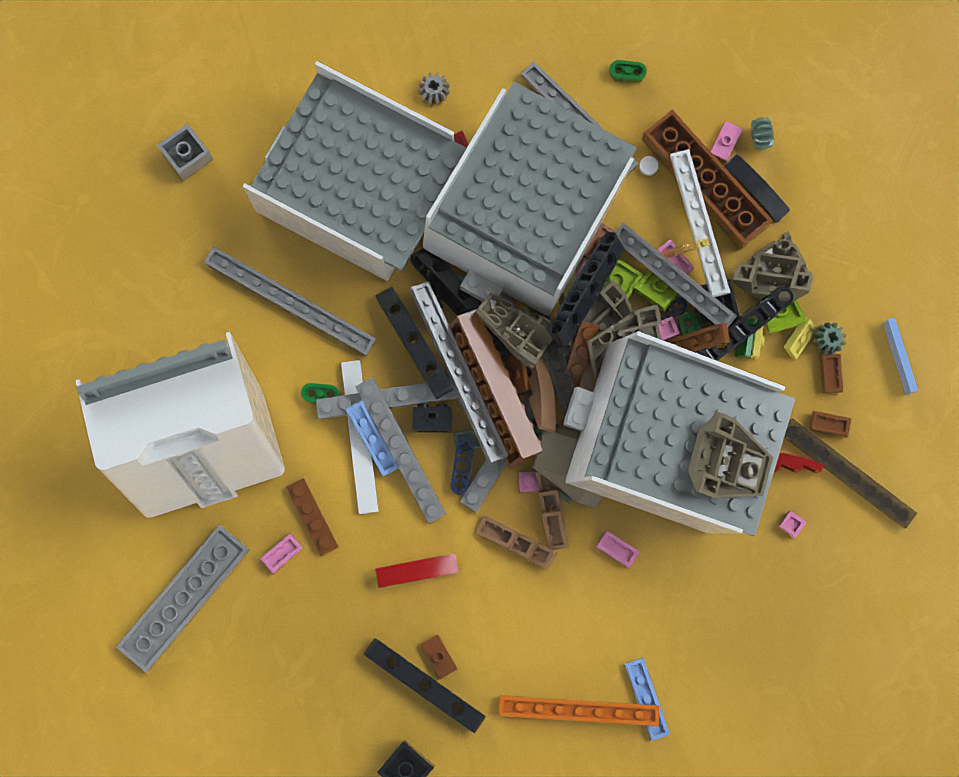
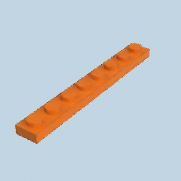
(579, 710)

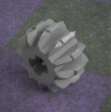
(439, 84)

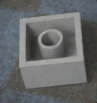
(185, 152)

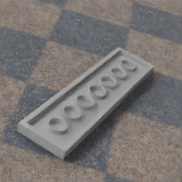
(182, 598)

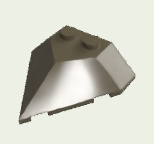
(774, 267)

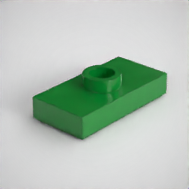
(745, 348)

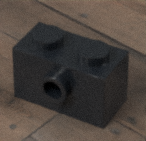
(432, 419)

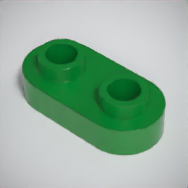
(627, 70)
(694, 323)
(321, 391)

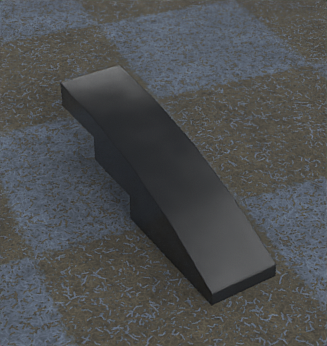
(757, 188)

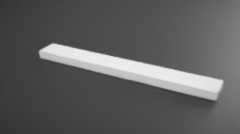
(699, 223)
(361, 457)

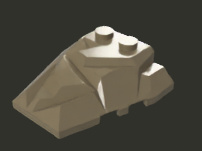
(642, 320)
(518, 331)

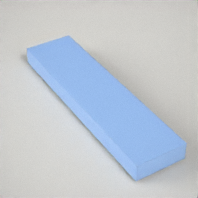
(900, 356)
(371, 437)
(645, 694)

